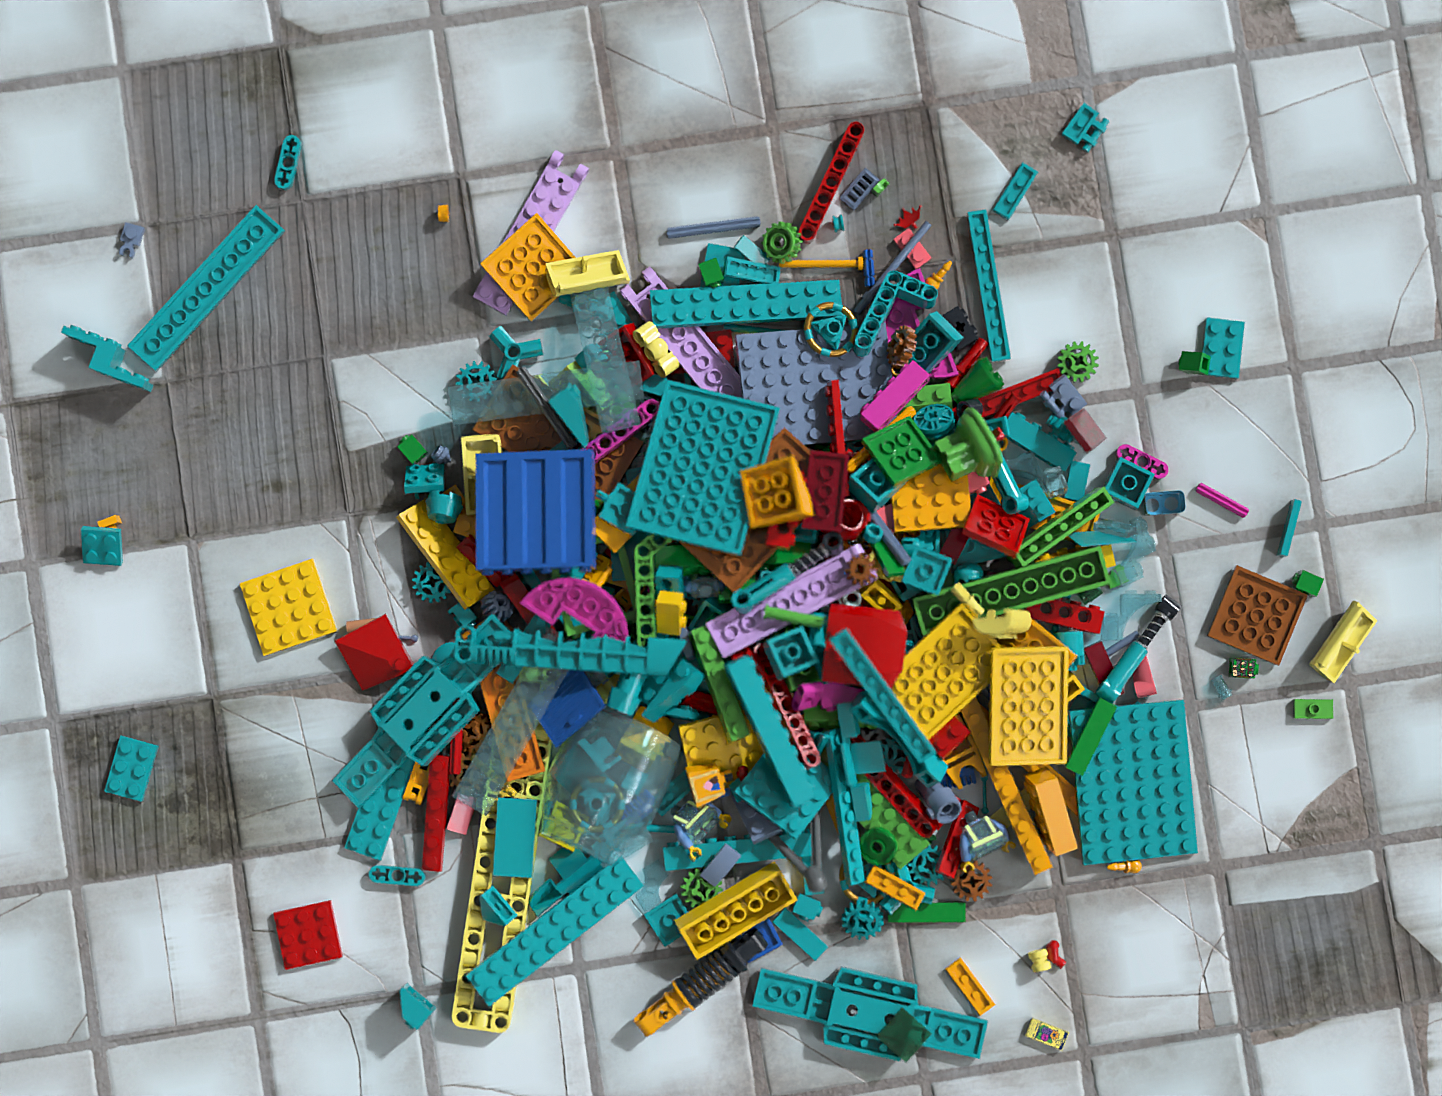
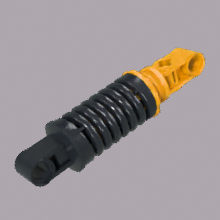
(693, 989)

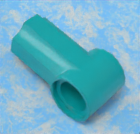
(818, 636)

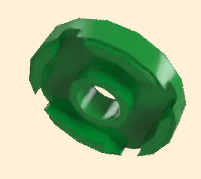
(888, 843)

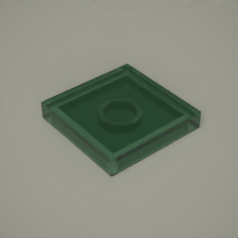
(904, 1035)

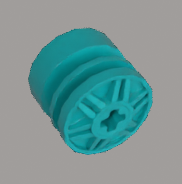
(935, 422)

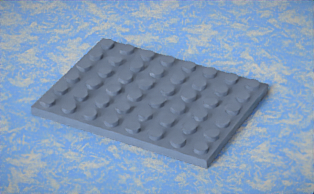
(789, 374)

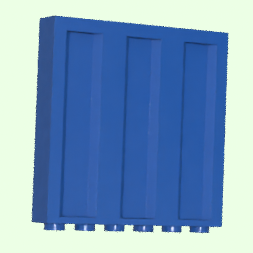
(535, 511)

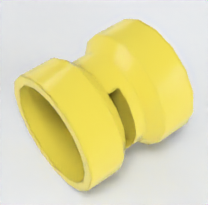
(1039, 960)

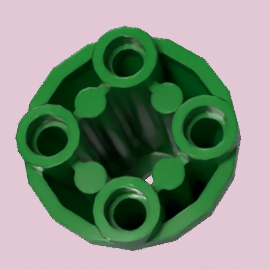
(978, 382)

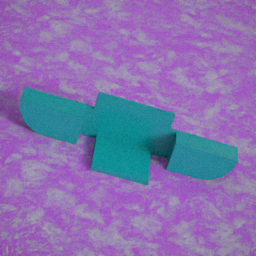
(858, 759)
(573, 869)

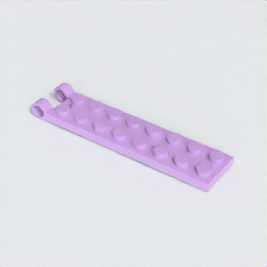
(550, 202)
(688, 344)
(804, 595)

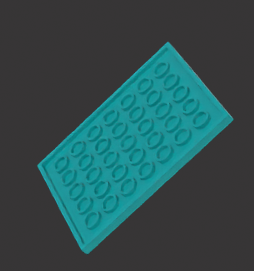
(694, 464)
(1137, 785)

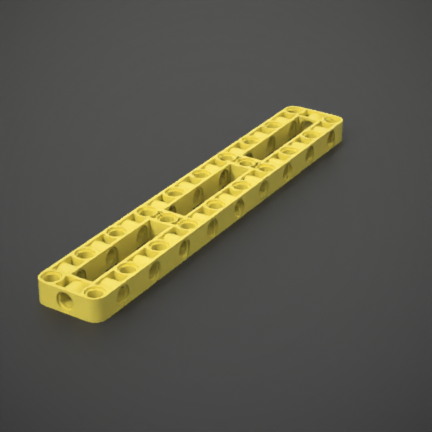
(519, 891)

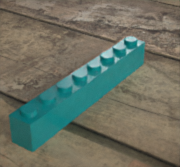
(769, 731)
(677, 857)

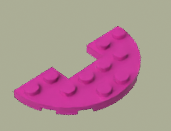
(903, 314)
(580, 600)

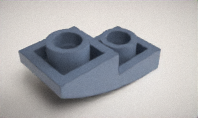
(720, 865)

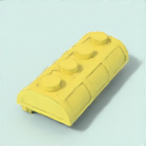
(586, 273)
(471, 446)
(1005, 627)
(1343, 642)

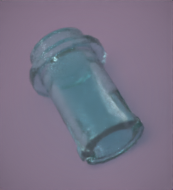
(1221, 687)

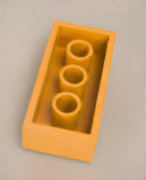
(1050, 811)

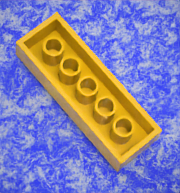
(735, 910)

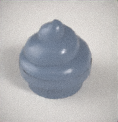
(441, 455)

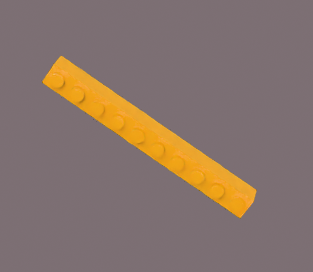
(1007, 790)

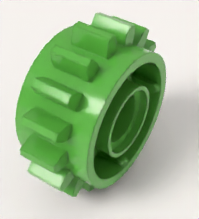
(772, 239)

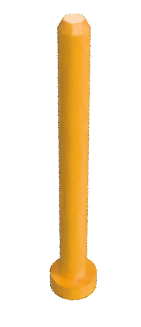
(824, 264)

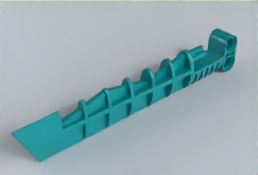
(592, 654)

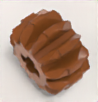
(854, 569)

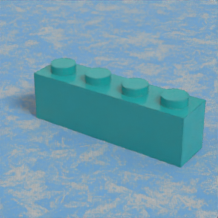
(1043, 445)

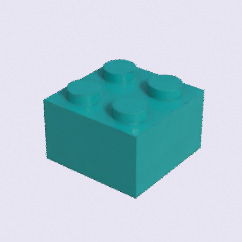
(1128, 483)
(790, 653)

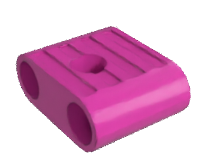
(807, 696)

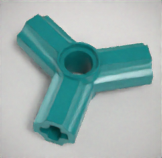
(505, 342)
(890, 904)

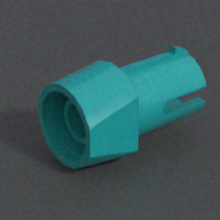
(625, 695)

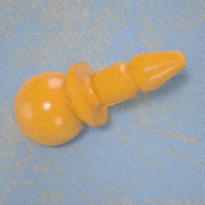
(936, 279)
(1131, 866)

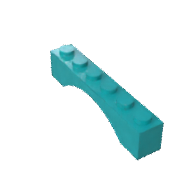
(866, 711)

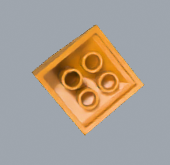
(775, 493)

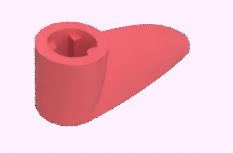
(1143, 680)

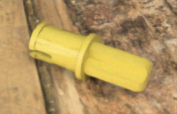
(967, 600)

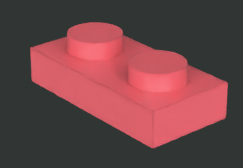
(918, 255)

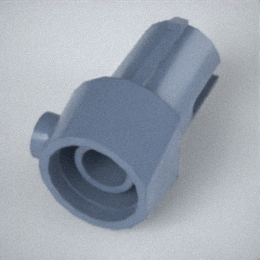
(940, 802)

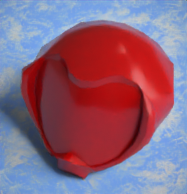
(854, 519)

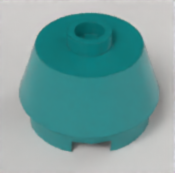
(443, 507)

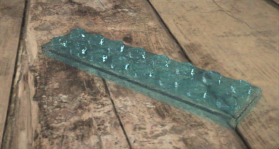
(605, 359)

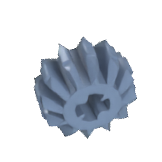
(497, 604)

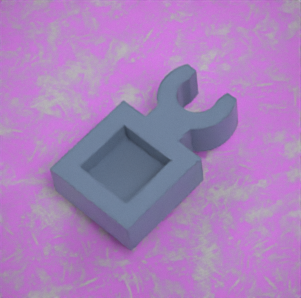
(132, 236)

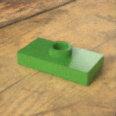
(1313, 708)

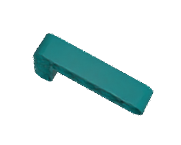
(884, 306)

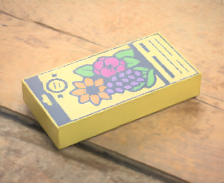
(1047, 1034)

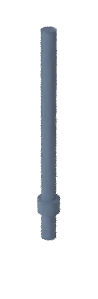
(868, 297)

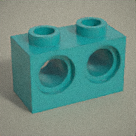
(668, 579)

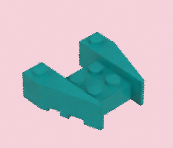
(665, 691)

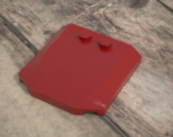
(878, 634)

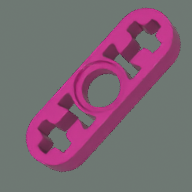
(1157, 463)

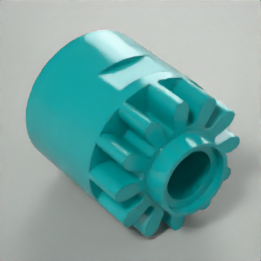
(1075, 643)

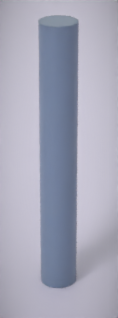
(1122, 643)

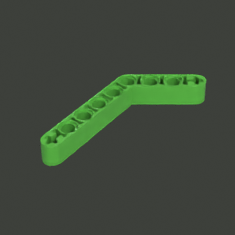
(647, 580)

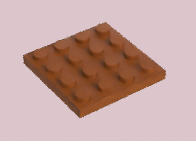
(1257, 615)

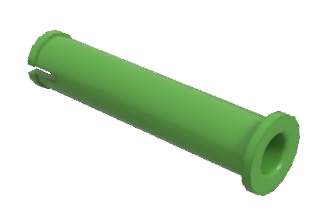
(793, 617)

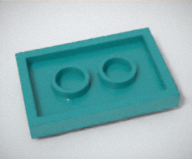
(1224, 344)
(131, 768)

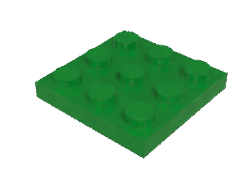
(901, 451)

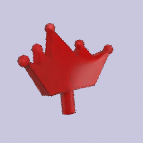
(909, 218)

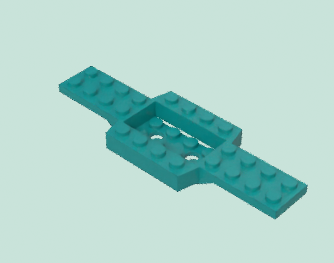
(412, 701)
(828, 1005)

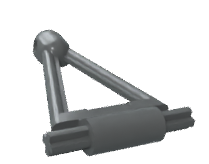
(812, 875)

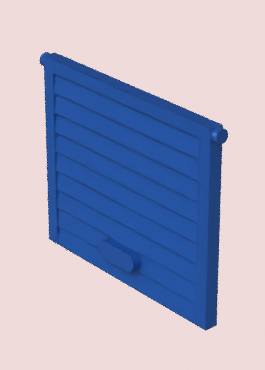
(571, 707)

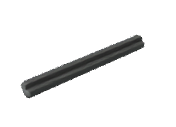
(546, 407)

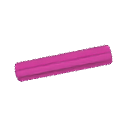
(1222, 500)

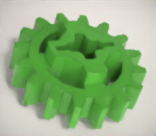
(1071, 357)
(694, 889)

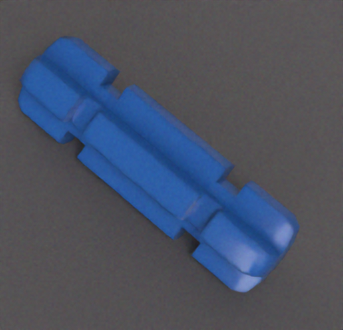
(868, 267)

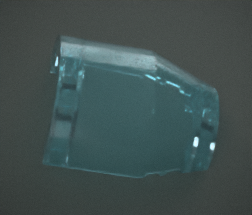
(607, 784)

